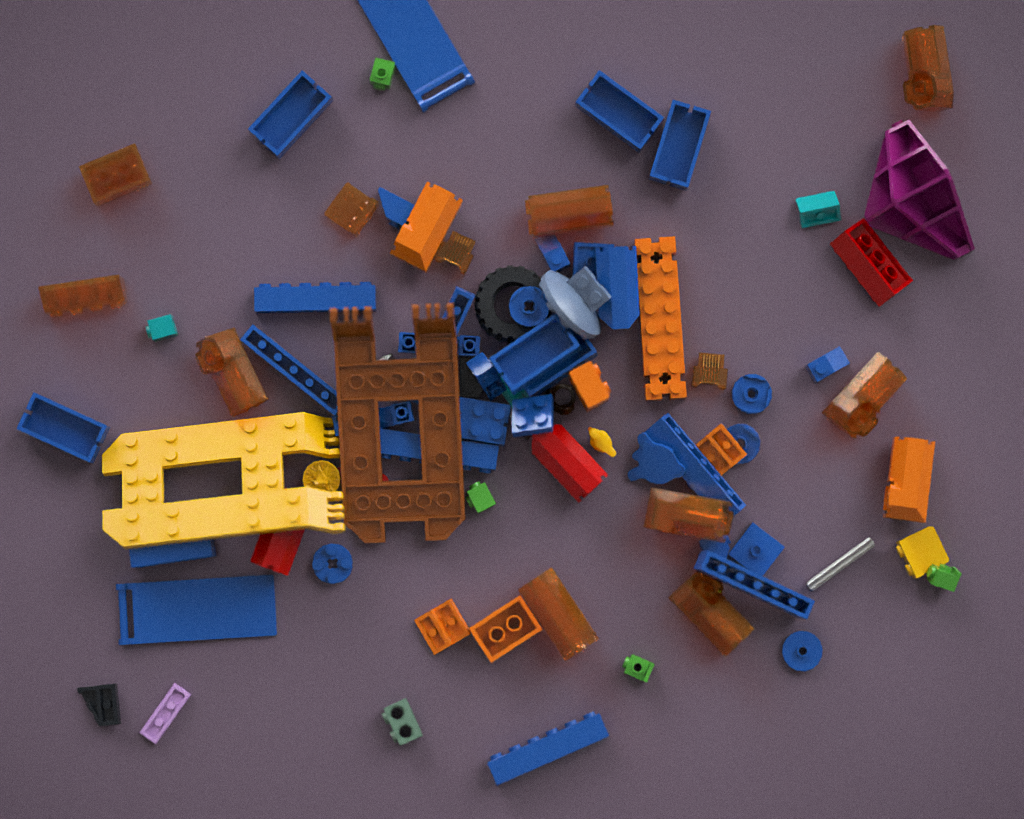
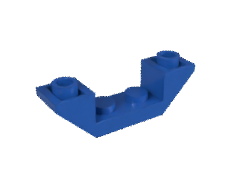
(466, 345)
(389, 416)

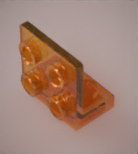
(351, 209)

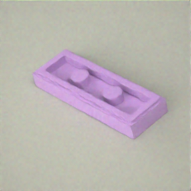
(165, 713)

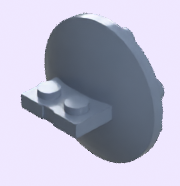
(575, 300)

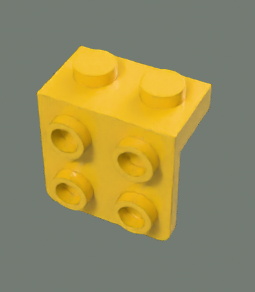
(921, 551)

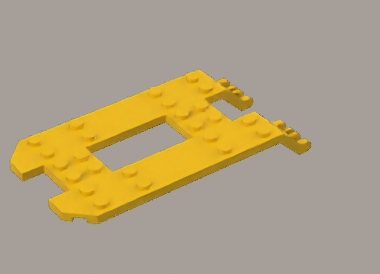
(263, 501)

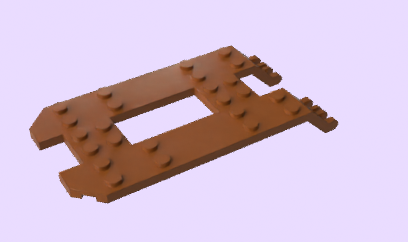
(427, 378)

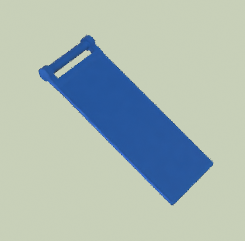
(418, 47)
(199, 609)

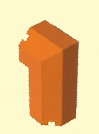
(426, 227)
(910, 479)

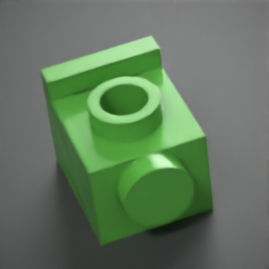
(943, 576)
(646, 667)

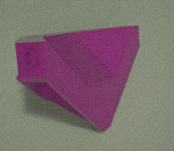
(916, 195)

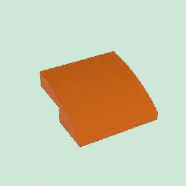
(721, 449)
(442, 626)

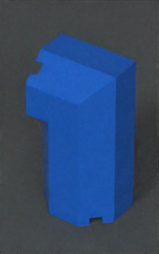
(619, 276)

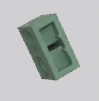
(408, 719)

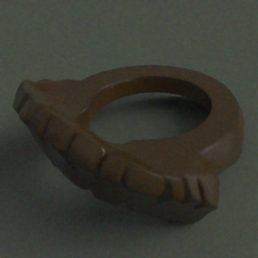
(565, 408)

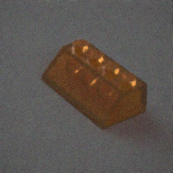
(83, 294)

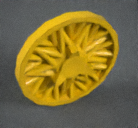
(322, 476)

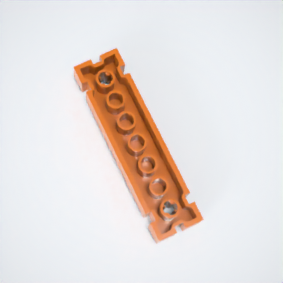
(660, 319)

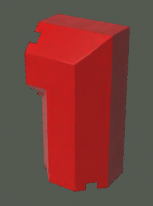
(567, 461)
(277, 549)

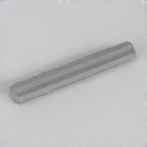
(840, 564)

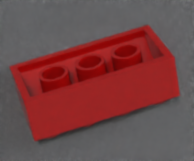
(871, 262)

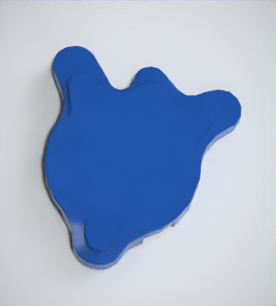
(655, 462)

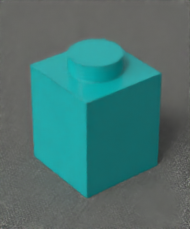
(161, 328)

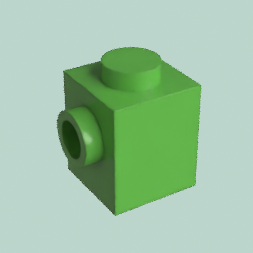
(382, 74)
(480, 497)

